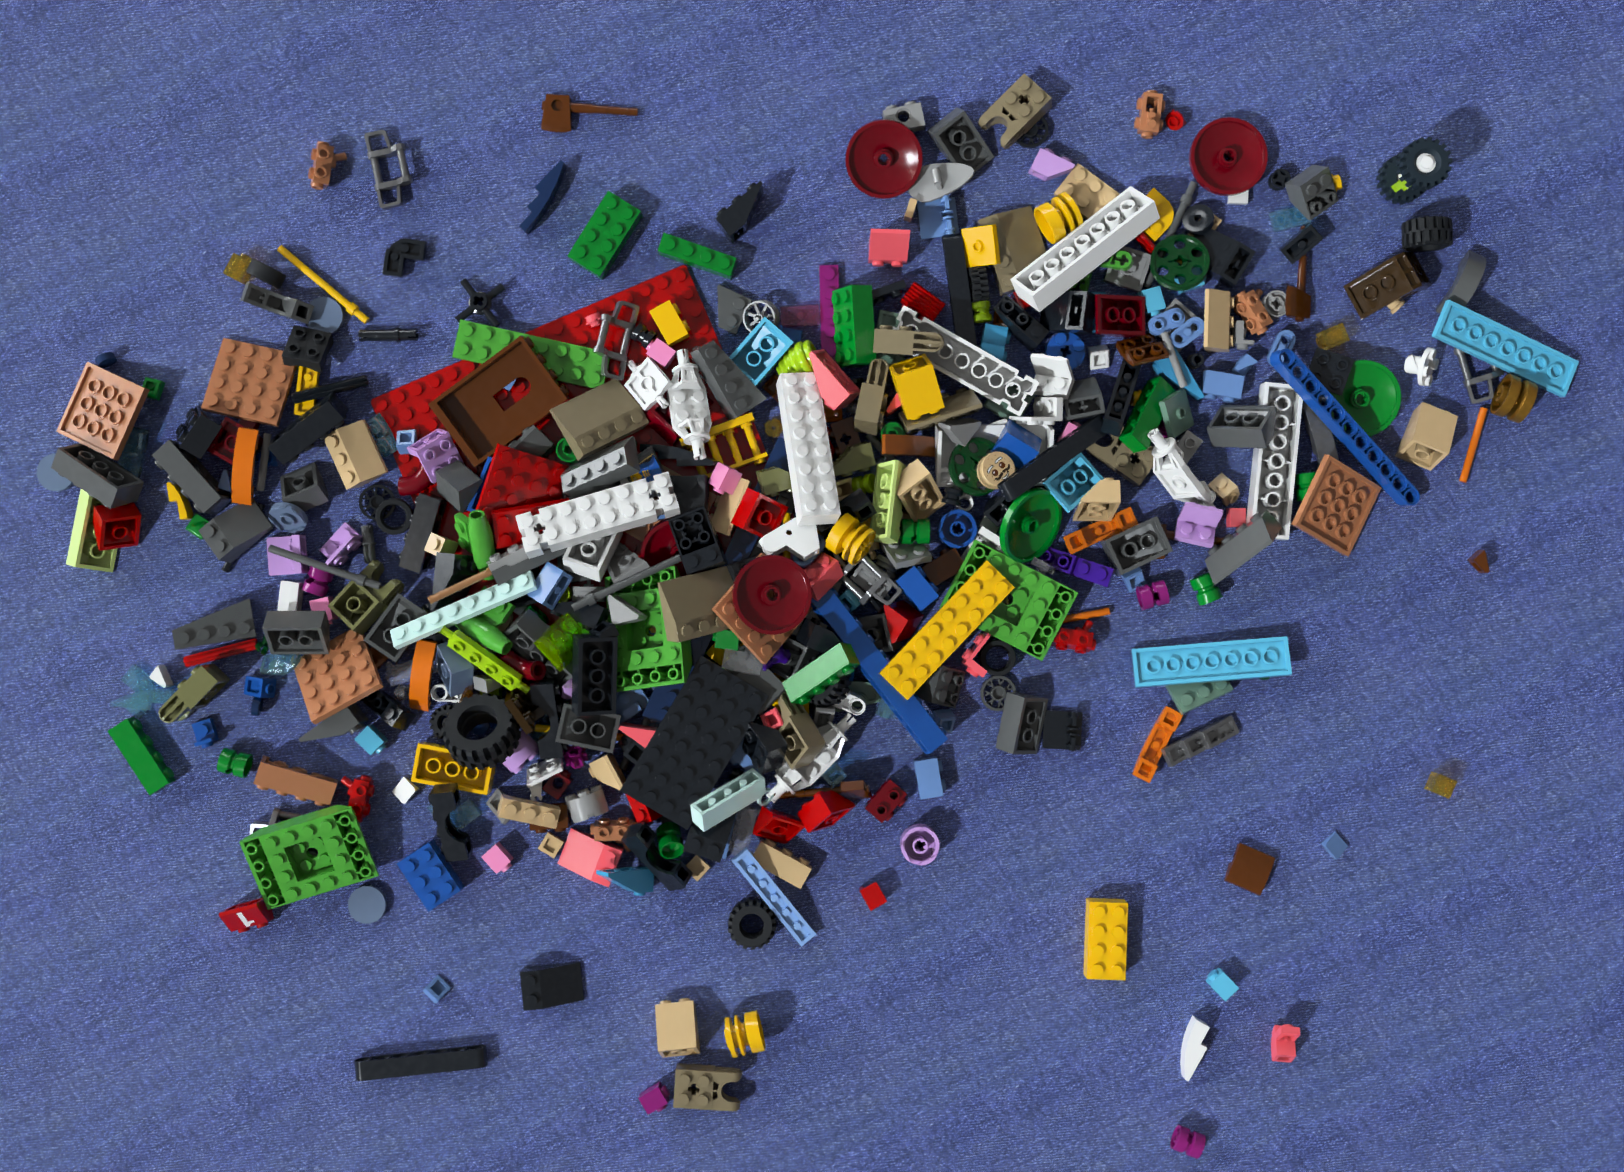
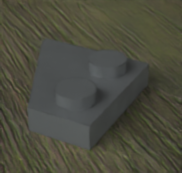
(730, 309)

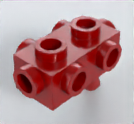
(1077, 639)
(360, 794)

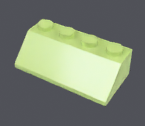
(887, 503)
(83, 545)

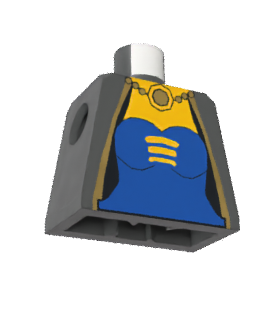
(649, 467)

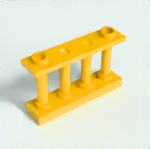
(727, 429)

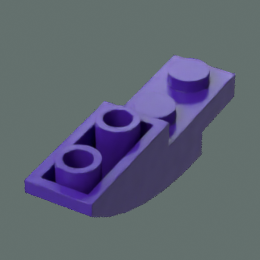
(1078, 567)

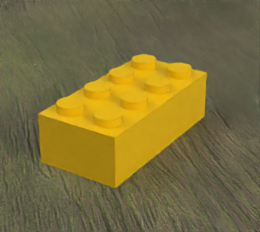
(436, 766)
(1105, 939)

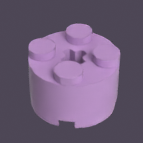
(526, 749)
(909, 840)

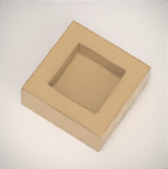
(910, 209)
(551, 844)
(698, 867)

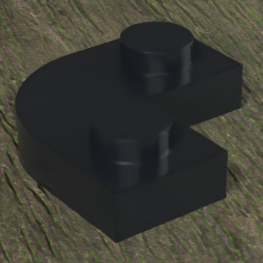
(400, 251)

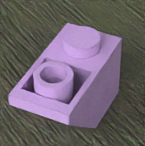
(1049, 166)

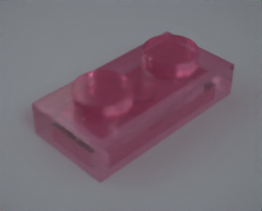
(800, 315)

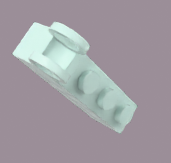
(729, 799)

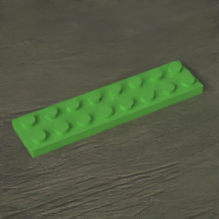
(569, 361)

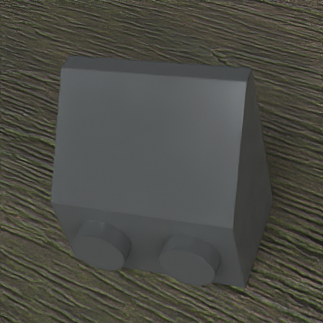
(304, 487)

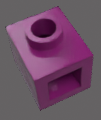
(654, 1098)

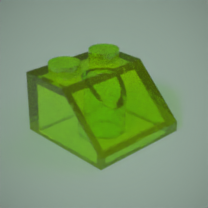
(557, 641)

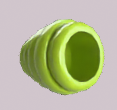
(797, 359)

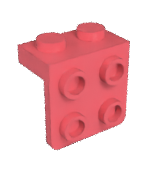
(973, 667)

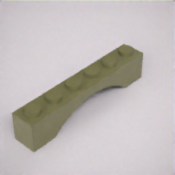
(853, 458)

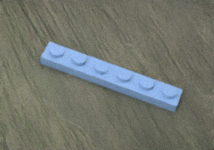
(773, 896)

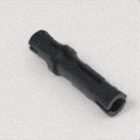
(389, 335)

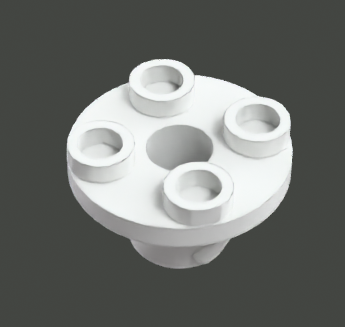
(1422, 366)

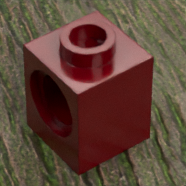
(555, 791)

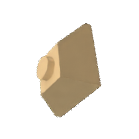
(607, 771)

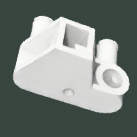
(801, 543)

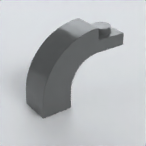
(1467, 280)
(277, 303)

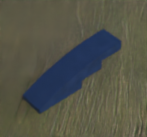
(547, 190)

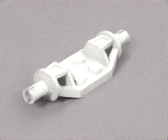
(689, 405)
(1175, 473)
(820, 764)

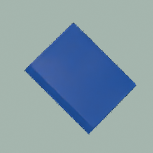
(1018, 444)

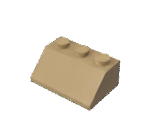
(1218, 320)
(355, 454)
(919, 491)
(1099, 502)
(726, 508)

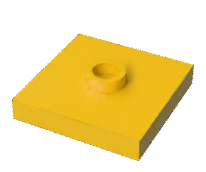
(981, 246)

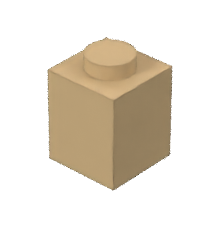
(441, 544)

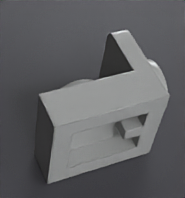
(1239, 332)

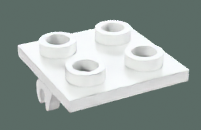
(540, 771)

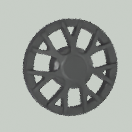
(997, 692)

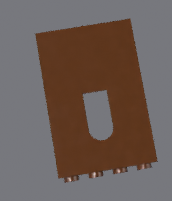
(476, 417)

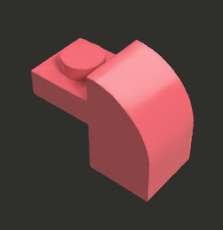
(1283, 1042)

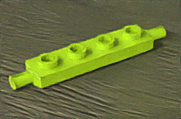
(484, 660)

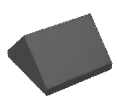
(457, 484)

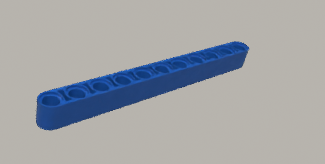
(1336, 425)

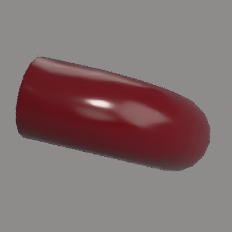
(415, 483)
(529, 669)

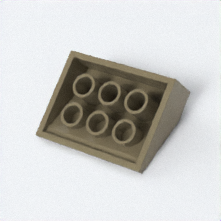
(1018, 244)
(956, 406)
(599, 418)
(689, 603)

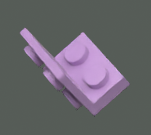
(435, 452)
(1197, 524)
(341, 544)
(283, 566)

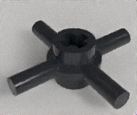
(485, 298)

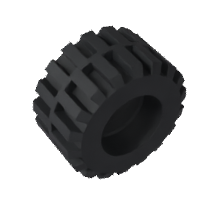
(1427, 233)
(833, 693)
(747, 939)

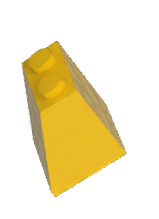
(916, 386)

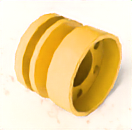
(1058, 217)
(850, 539)
(744, 1034)

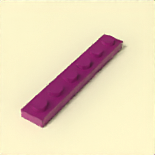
(828, 282)

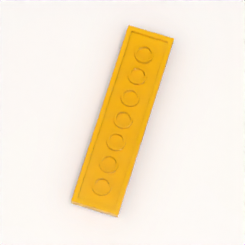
(946, 630)

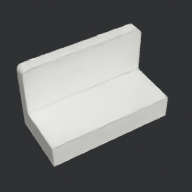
(290, 596)

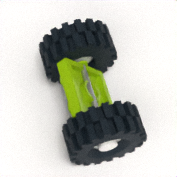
(1414, 170)

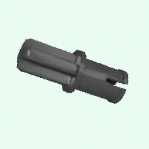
(368, 543)

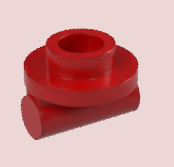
(1175, 120)

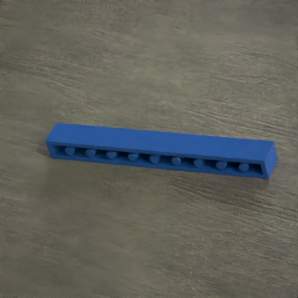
(872, 660)

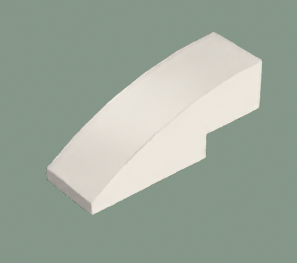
(1192, 1046)

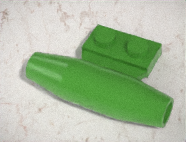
(476, 537)
(484, 628)

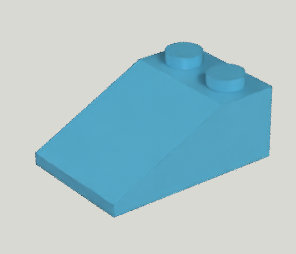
(761, 351)
(1072, 481)

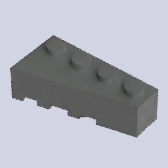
(727, 382)
(222, 626)

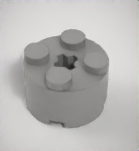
(587, 803)

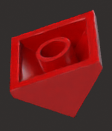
(901, 620)
(777, 825)

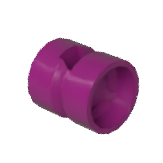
(317, 582)
(1147, 599)
(1190, 1142)

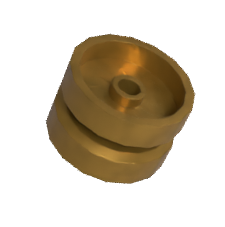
(1514, 398)

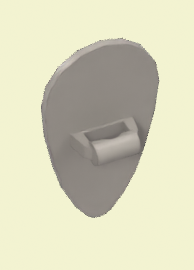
(940, 180)

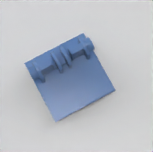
(938, 217)

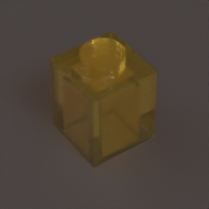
(237, 268)
(1332, 337)
(1440, 785)

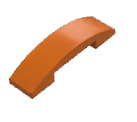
(243, 466)
(1100, 530)
(421, 675)
(1156, 740)

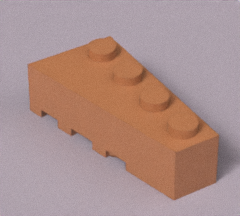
(295, 782)

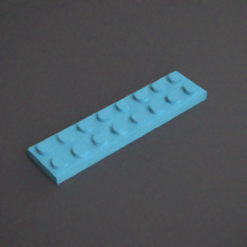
(1505, 348)
(1211, 662)

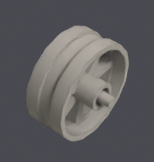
(760, 315)
(579, 592)

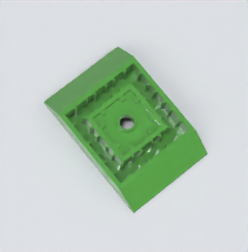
(1036, 606)
(647, 659)
(290, 873)

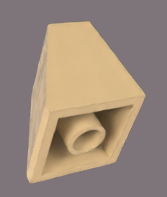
(1427, 436)
(677, 1028)

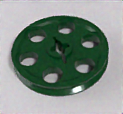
(1188, 262)
(967, 467)

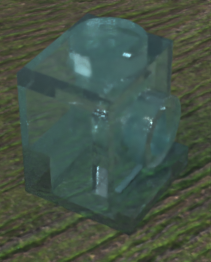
(883, 710)

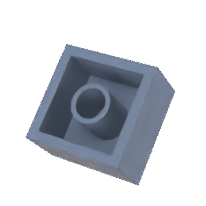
(454, 670)

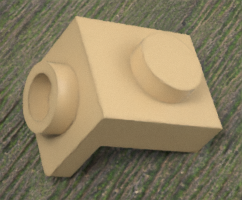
(1224, 489)

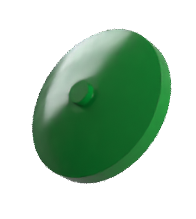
(1370, 396)
(1030, 525)

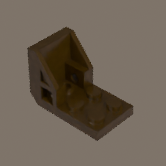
(1387, 283)
(522, 708)

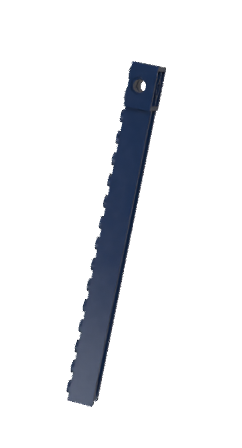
(738, 549)

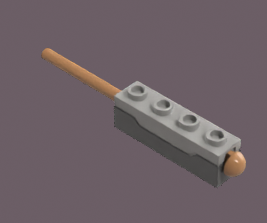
(502, 567)

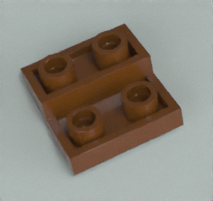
(1141, 350)
(1249, 869)

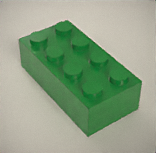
(605, 235)
(853, 325)

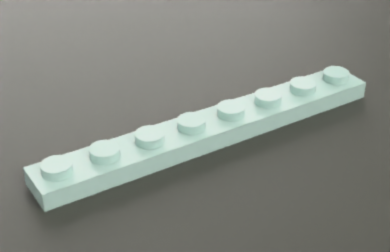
(463, 610)

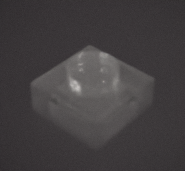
(1042, 566)

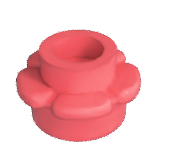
(593, 319)

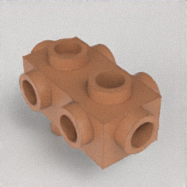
(1149, 121)
(324, 160)
(1252, 311)
(611, 830)

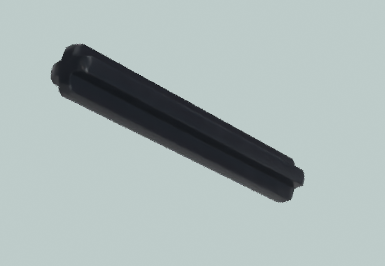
(324, 390)

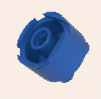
(1071, 343)
(967, 526)

